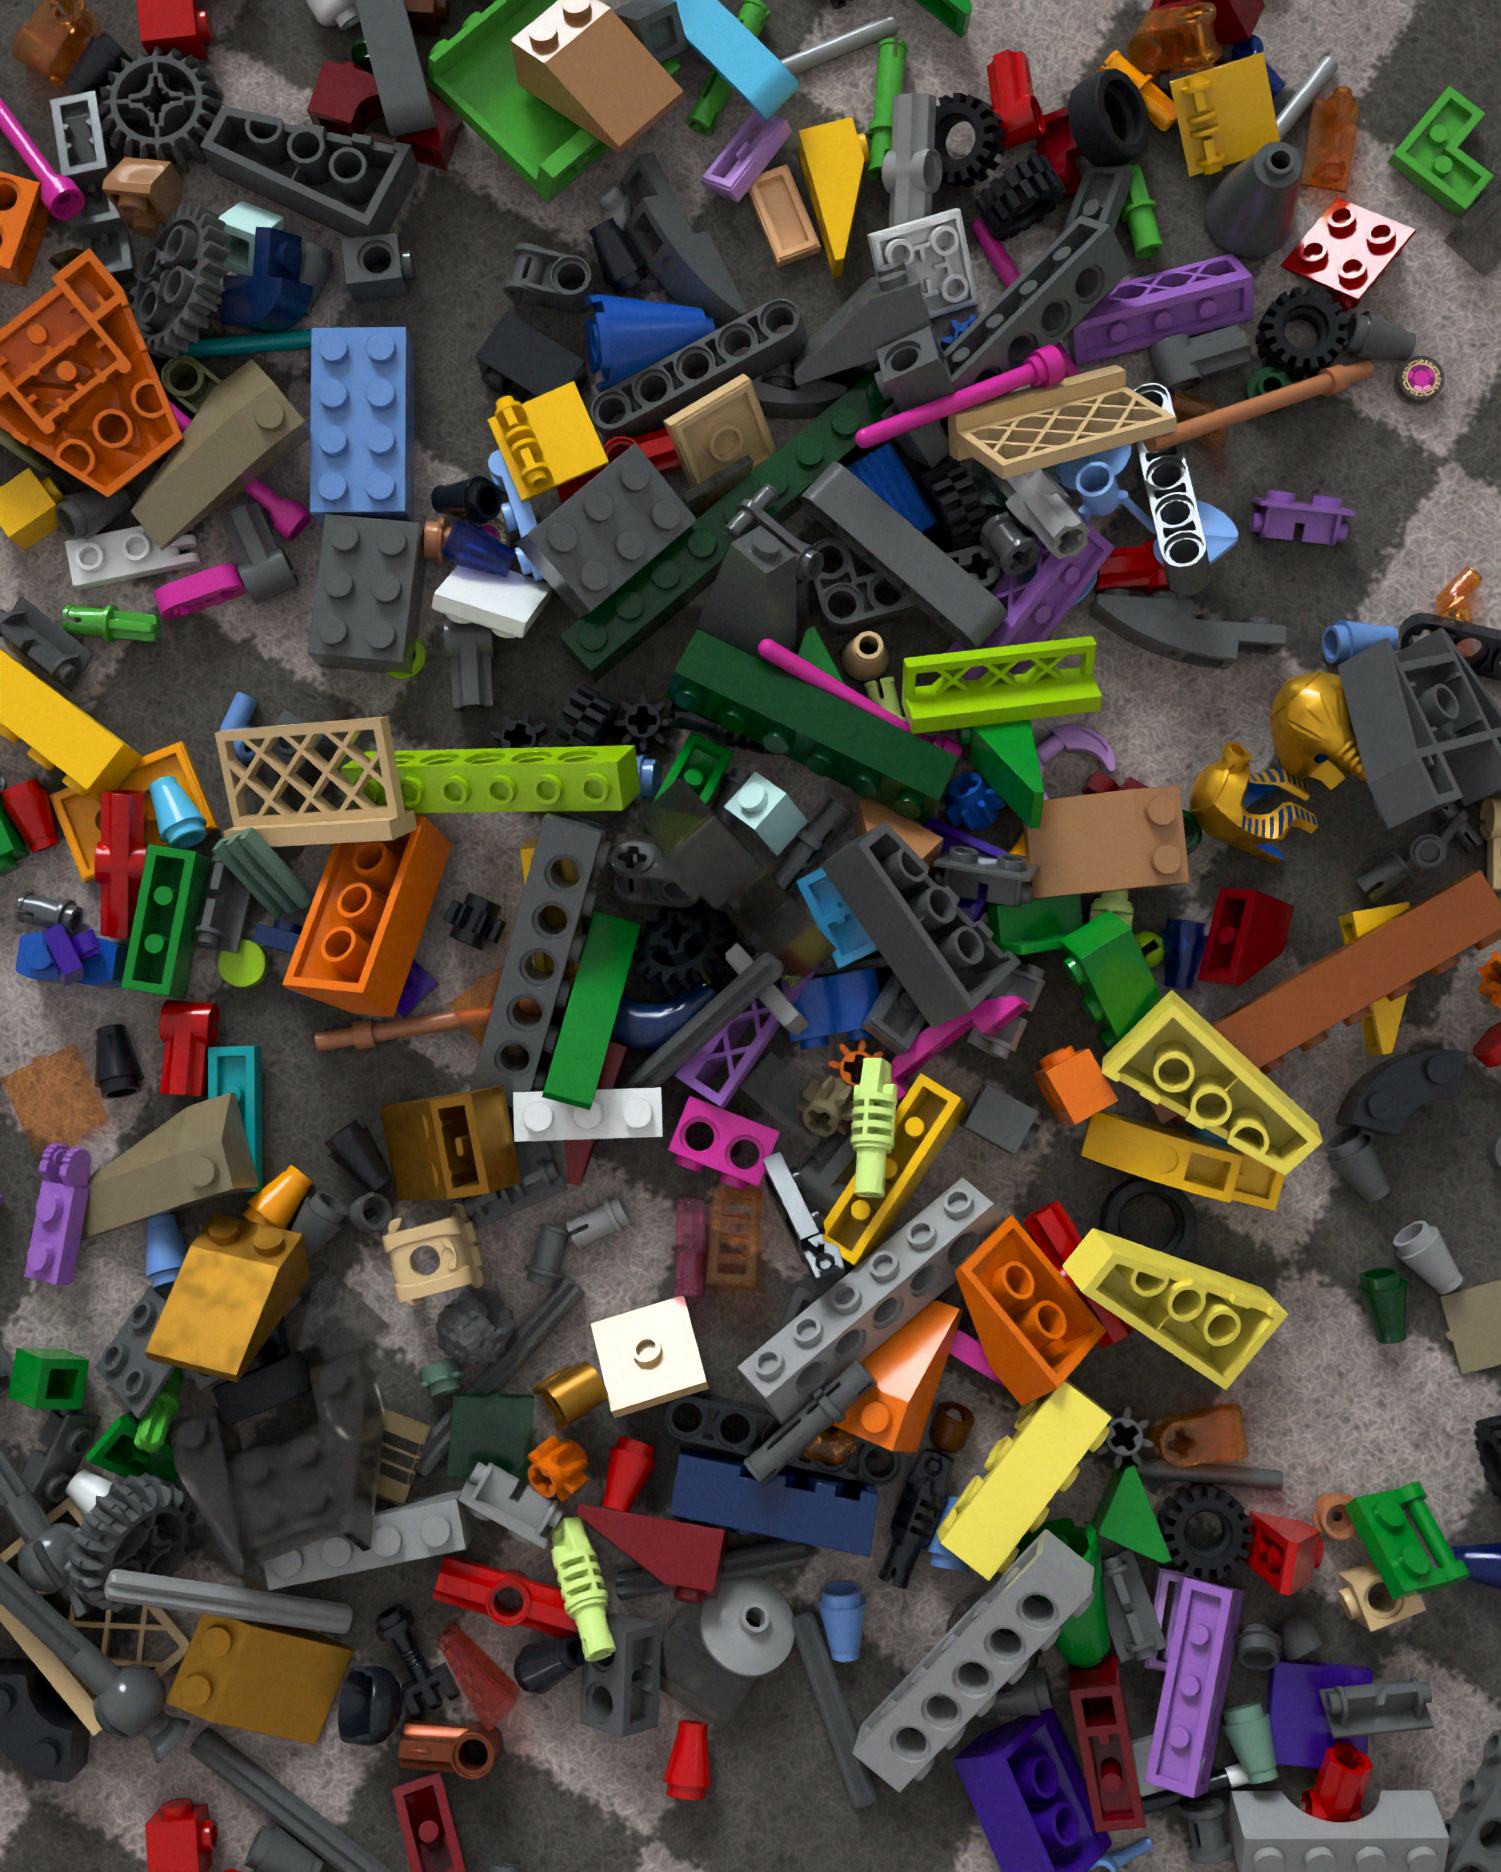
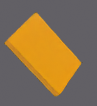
(82, 815)

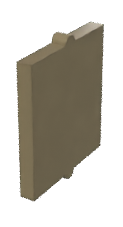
(1474, 1326)

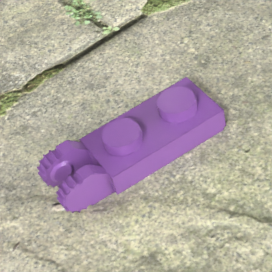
(59, 1214)

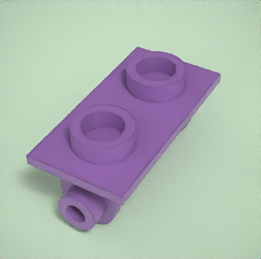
(1319, 519)

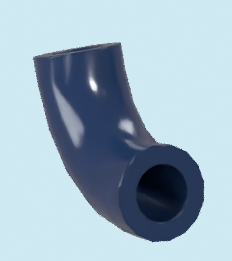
(652, 1024)

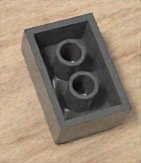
(606, 531)
(368, 594)

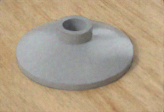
(736, 1643)

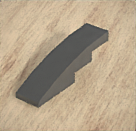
(88, 160)

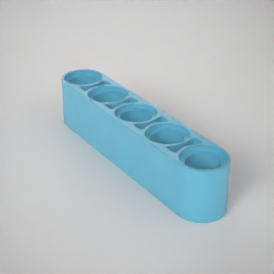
(737, 55)

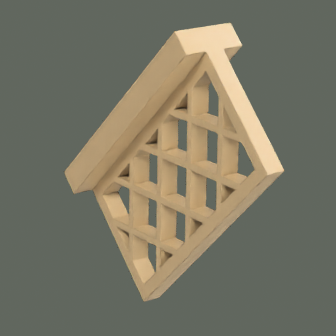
(1056, 423)
(327, 823)
(63, 1679)

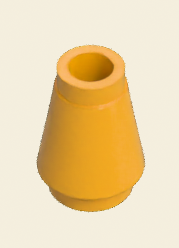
(279, 1199)

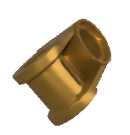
(572, 1393)

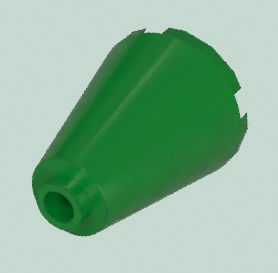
(1087, 1637)

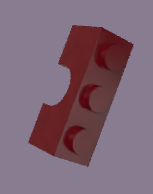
(349, 101)

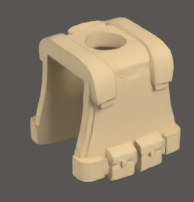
(455, 1243)

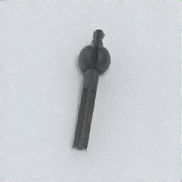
(43, 1555)
(127, 1698)

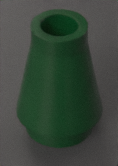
(1385, 1302)

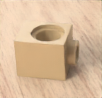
(1373, 1616)

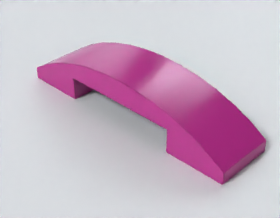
(988, 1017)

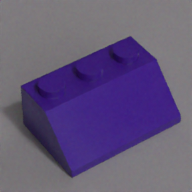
(1031, 1797)

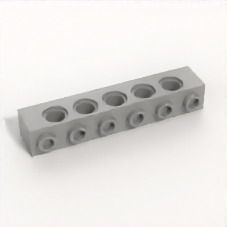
(870, 1301)
(1042, 1569)

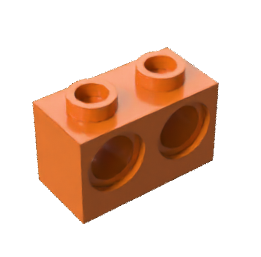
(20, 227)
(1073, 1085)

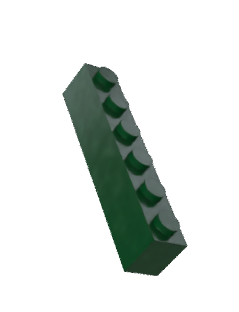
(811, 727)

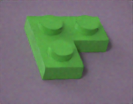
(1432, 153)

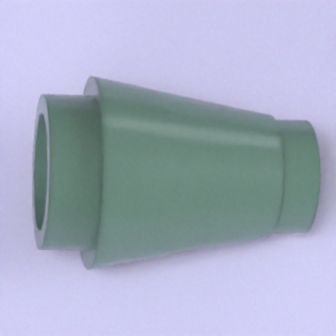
(1252, 1741)

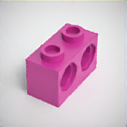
(727, 1130)

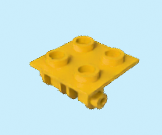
(1224, 114)
(546, 440)

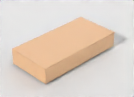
(783, 216)

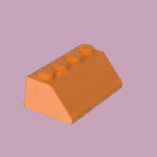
(368, 921)

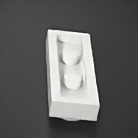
(612, 1115)

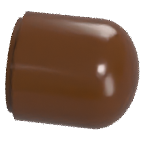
(947, 1433)

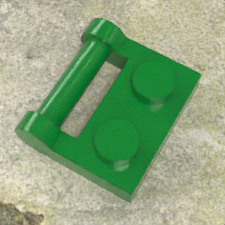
(1396, 1547)

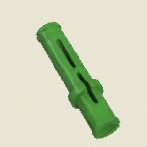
(888, 84)
(716, 90)

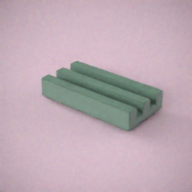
(263, 872)

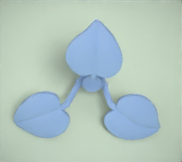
(1100, 493)

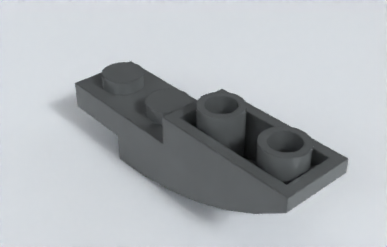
(680, 259)
(1167, 629)

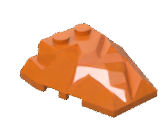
(84, 381)

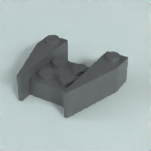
(1422, 727)

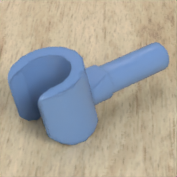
(1120, 1858)

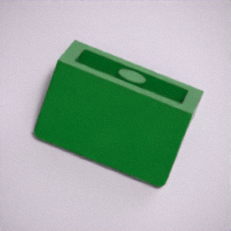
(1036, 925)

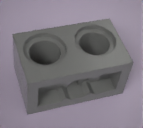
(623, 1688)

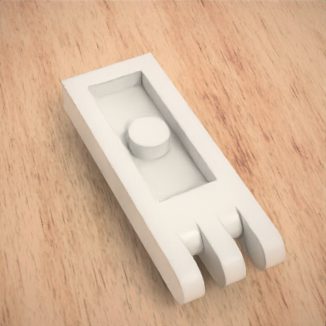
(125, 556)

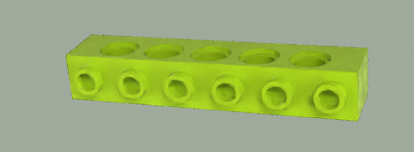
(510, 779)

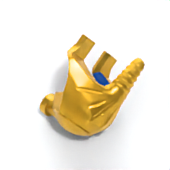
(1315, 729)
(1228, 789)

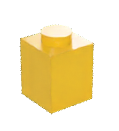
(29, 508)

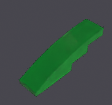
(591, 1011)

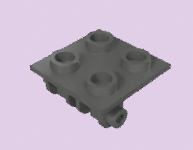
(539, 1181)
(125, 1361)

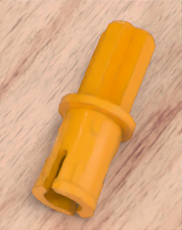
(1158, 104)

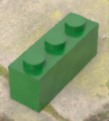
(165, 922)
(1112, 975)

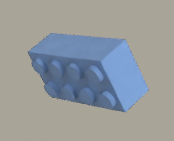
(362, 423)

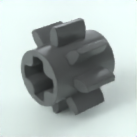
(1134, 1443)

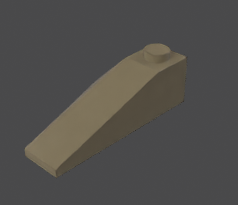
(227, 446)
(175, 1167)

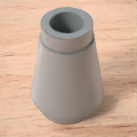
(1427, 1255)

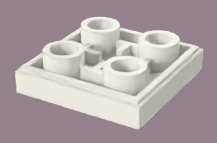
(940, 255)
(494, 601)

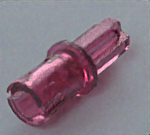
(690, 1247)

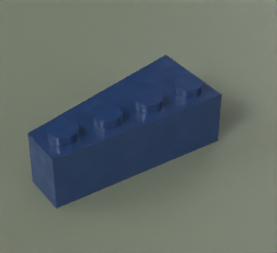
(792, 1507)

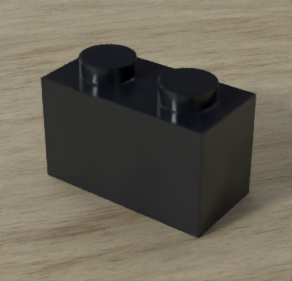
(527, 361)

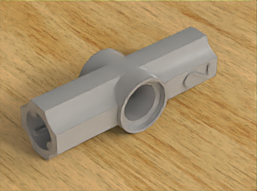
(913, 166)
(1045, 511)

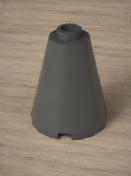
(1256, 203)

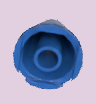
(637, 333)

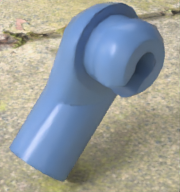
(237, 718)

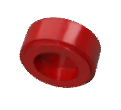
(1489, 1047)

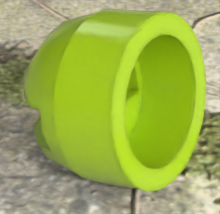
(1155, 956)

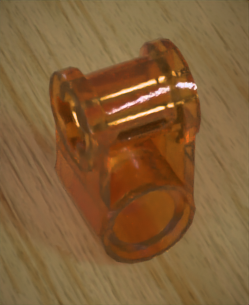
(1183, 35)
(55, 40)
(1207, 1436)

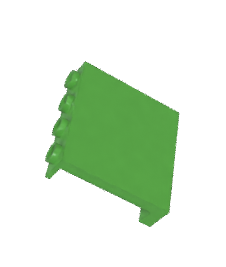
(481, 85)

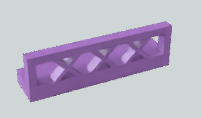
(1160, 311)
(1044, 601)
(707, 1061)
(1194, 1687)

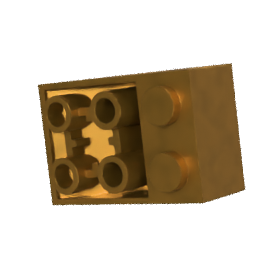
(451, 1145)

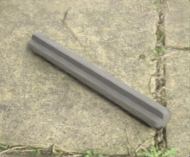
(227, 1601)

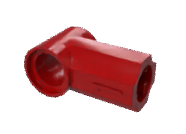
(1014, 98)
(1132, 570)
(187, 1034)
(1339, 1785)

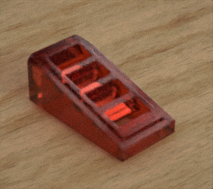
(483, 1681)

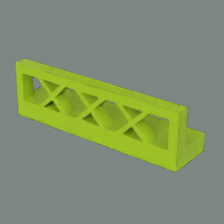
(998, 693)

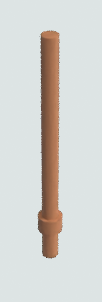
(1326, 382)
(366, 1033)

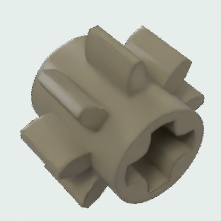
(827, 1106)

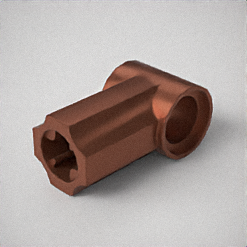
(444, 1747)

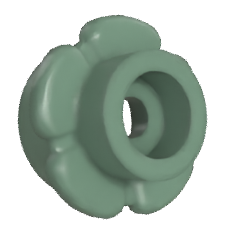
(442, 1377)

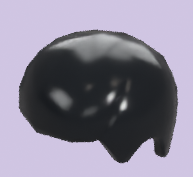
(369, 1705)

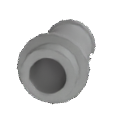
(599, 1222)

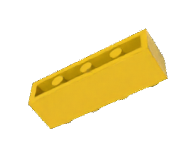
(60, 732)
(922, 1129)

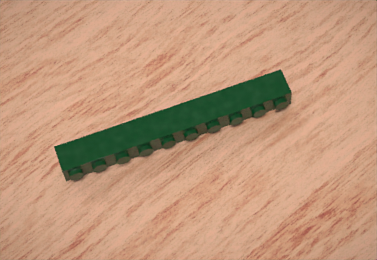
(695, 557)

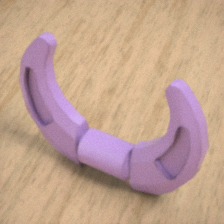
(1075, 739)

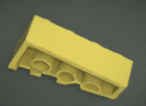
(1200, 1075)
(1182, 1306)
(1023, 1478)

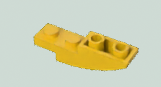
(1180, 1160)

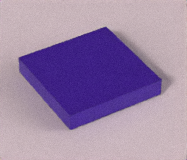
(1297, 1712)

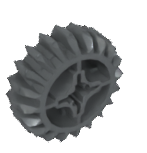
(140, 98)
(130, 1529)

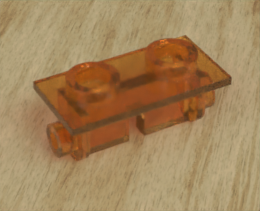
(1331, 141)

